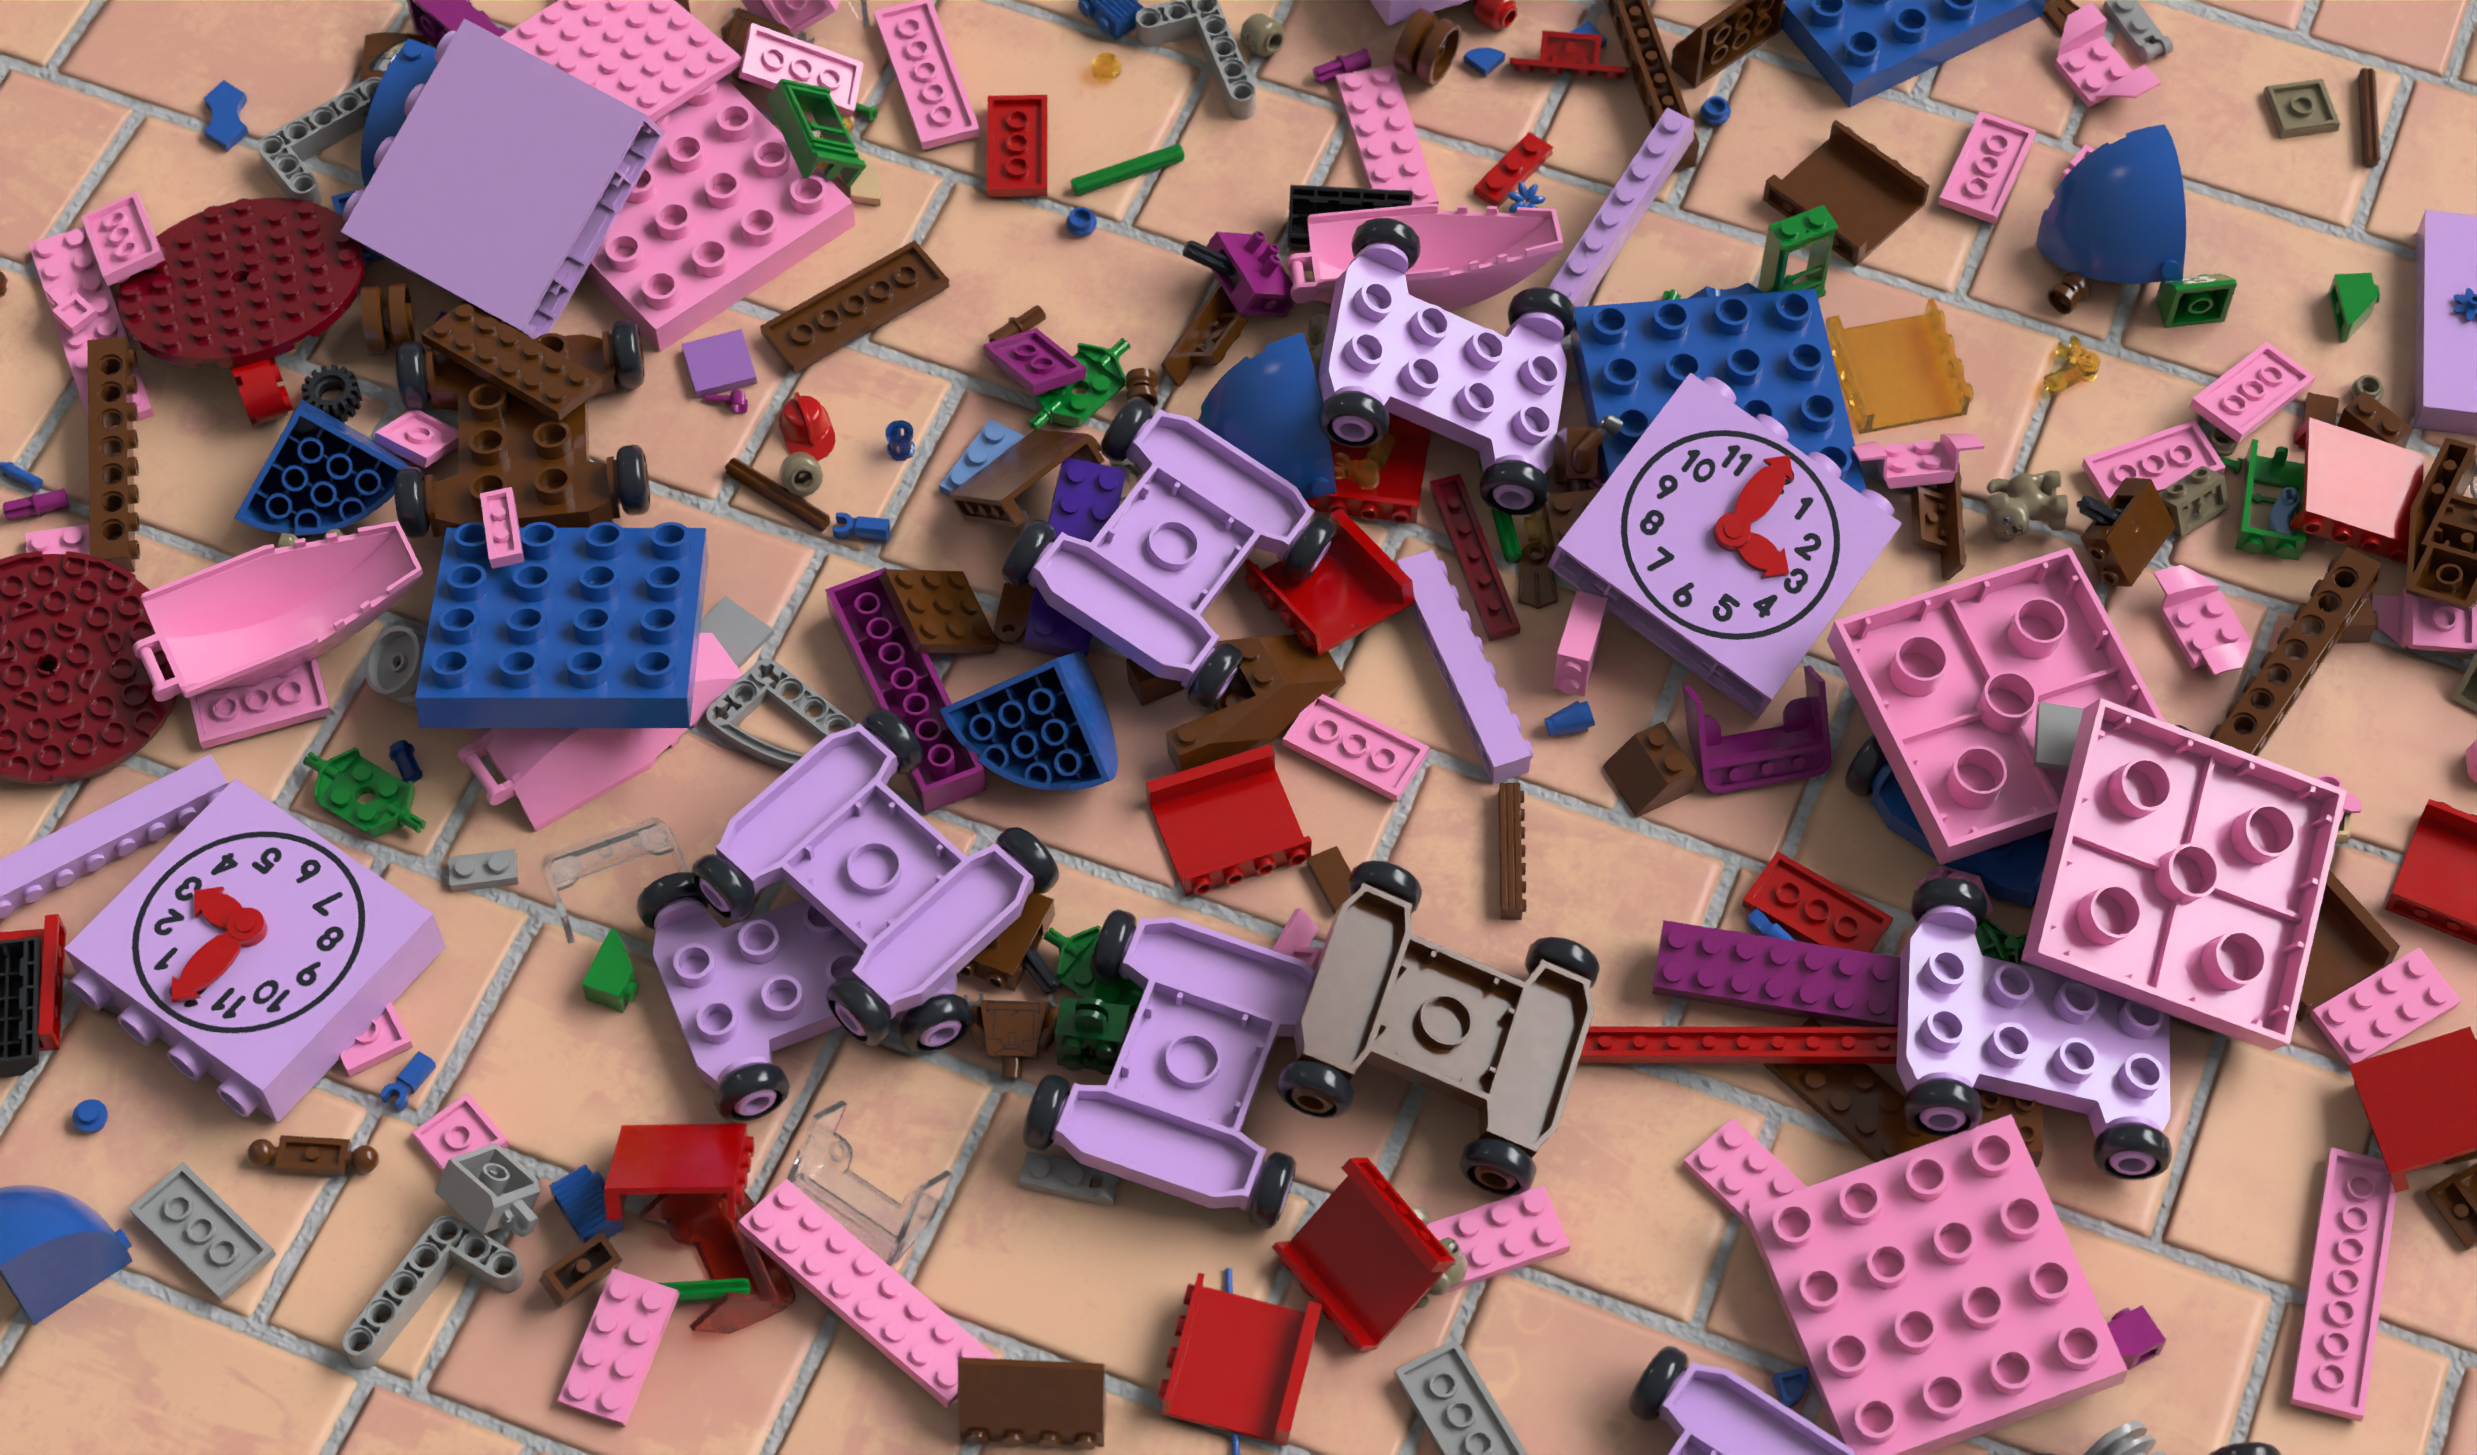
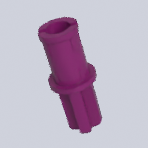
(1342, 65)
(36, 504)

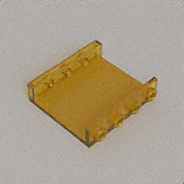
(1899, 371)

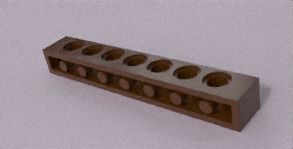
(1650, 66)
(104, 358)
(2351, 569)

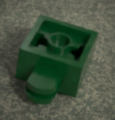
(1087, 1024)

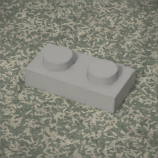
(483, 870)

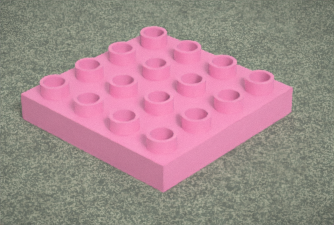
(712, 217)
(1958, 688)
(2185, 875)
(1935, 1294)

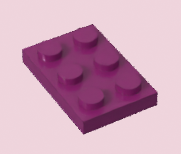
(1035, 361)

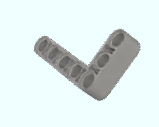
(1205, 20)
(290, 145)
(424, 1282)

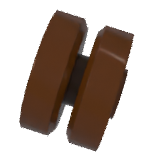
(1427, 46)
(386, 317)

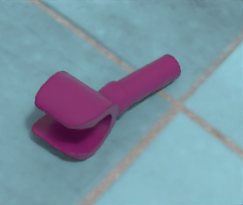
(736, 399)

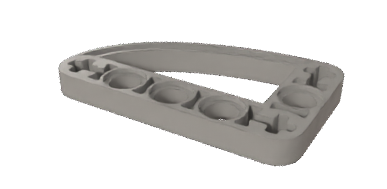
(761, 690)

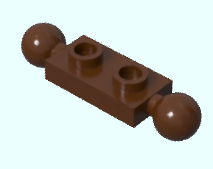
(313, 1155)

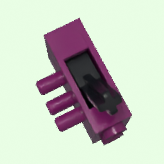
(1246, 272)

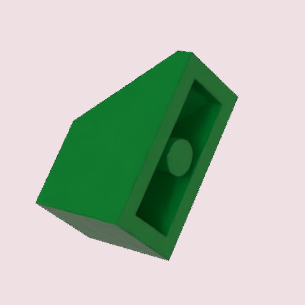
(2352, 301)
(611, 975)

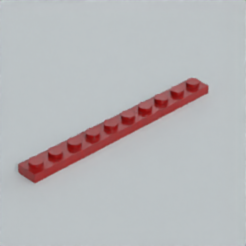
(1741, 1045)

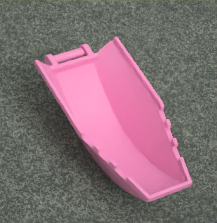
(1460, 258)
(272, 608)
(569, 767)

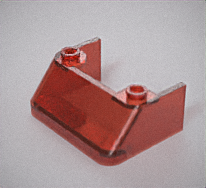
(726, 1254)

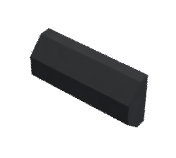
(1323, 199)
(19, 1005)

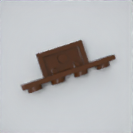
(1205, 337)
(1939, 524)

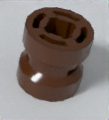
(2065, 296)
(1142, 383)

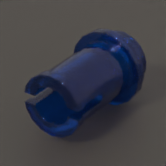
(403, 755)

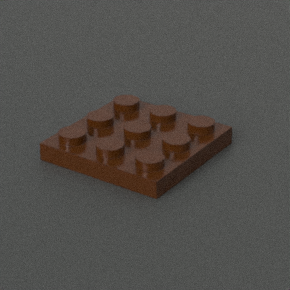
(939, 611)

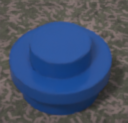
(1715, 110)
(1081, 221)
(90, 1116)

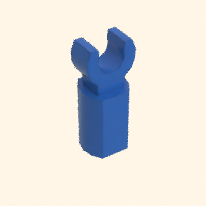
(862, 527)
(1761, 925)
(409, 1080)

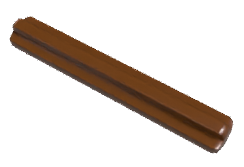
(2369, 117)
(777, 494)

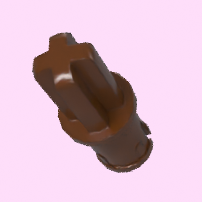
(1018, 325)

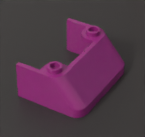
(1767, 755)

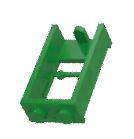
(837, 148)
(1788, 235)
(2275, 473)

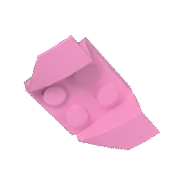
(792, 13)
(2093, 65)
(1918, 462)
(2202, 621)
(2426, 623)

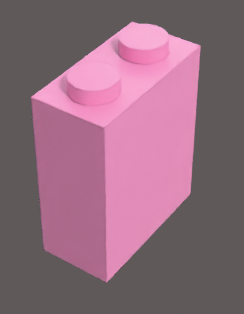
(1580, 643)

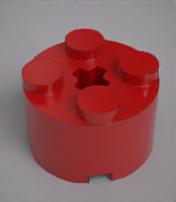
(260, 391)

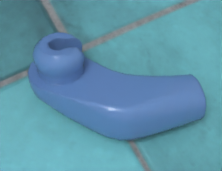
(2284, 510)

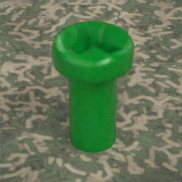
(870, 113)
(2232, 464)

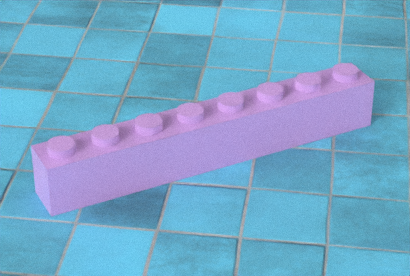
(1624, 207)
(1465, 670)
(108, 834)

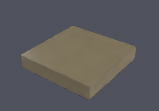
(2301, 108)

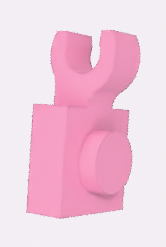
(71, 311)

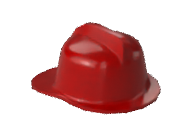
(807, 427)

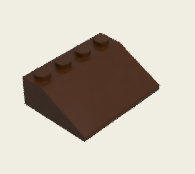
(1726, 39)
(1031, 1402)

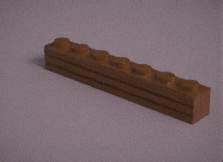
(1511, 851)

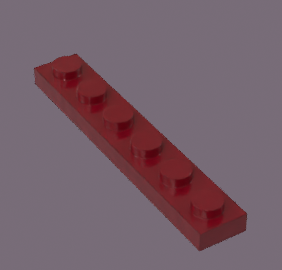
(1475, 557)

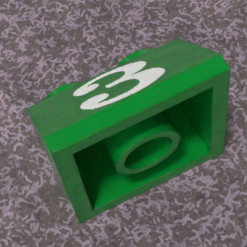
(2195, 300)

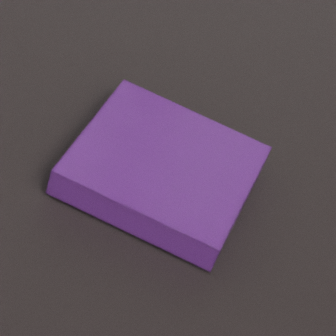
(719, 363)

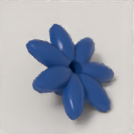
(1529, 196)
(2467, 304)

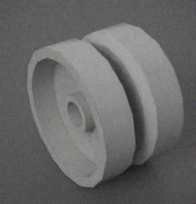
(395, 664)

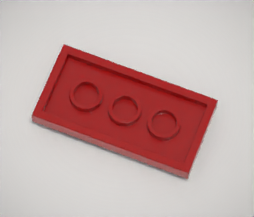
(1017, 146)
(1815, 907)

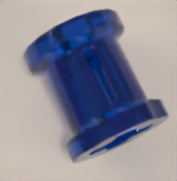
(895, 438)

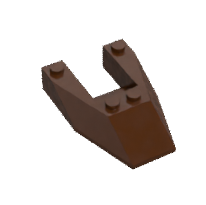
(2445, 531)
(1258, 706)

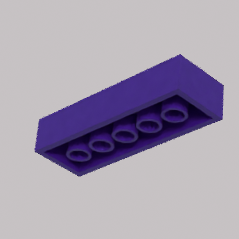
(1080, 507)

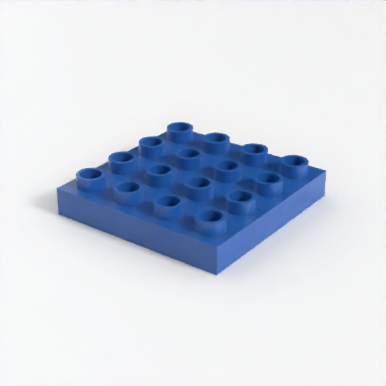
(1881, 43)
(1758, 344)
(573, 637)

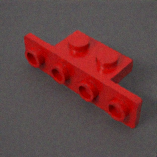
(1570, 51)

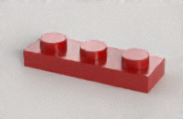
(1512, 169)

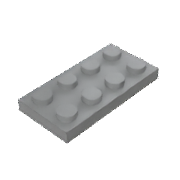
(202, 1232)
(1456, 1404)

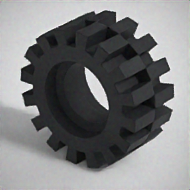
(332, 380)

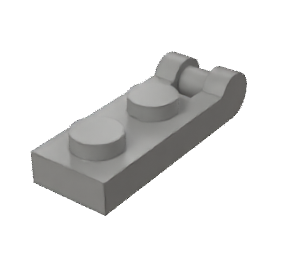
(2138, 28)
(1067, 1179)

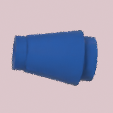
(1571, 719)

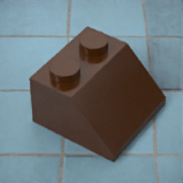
(1651, 770)

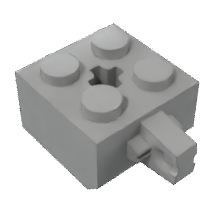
(490, 1190)

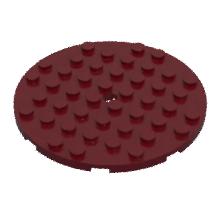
(295, 284)
(99, 696)

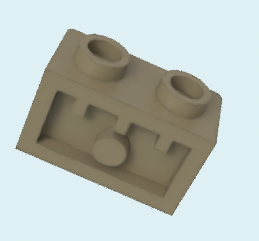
(2195, 499)

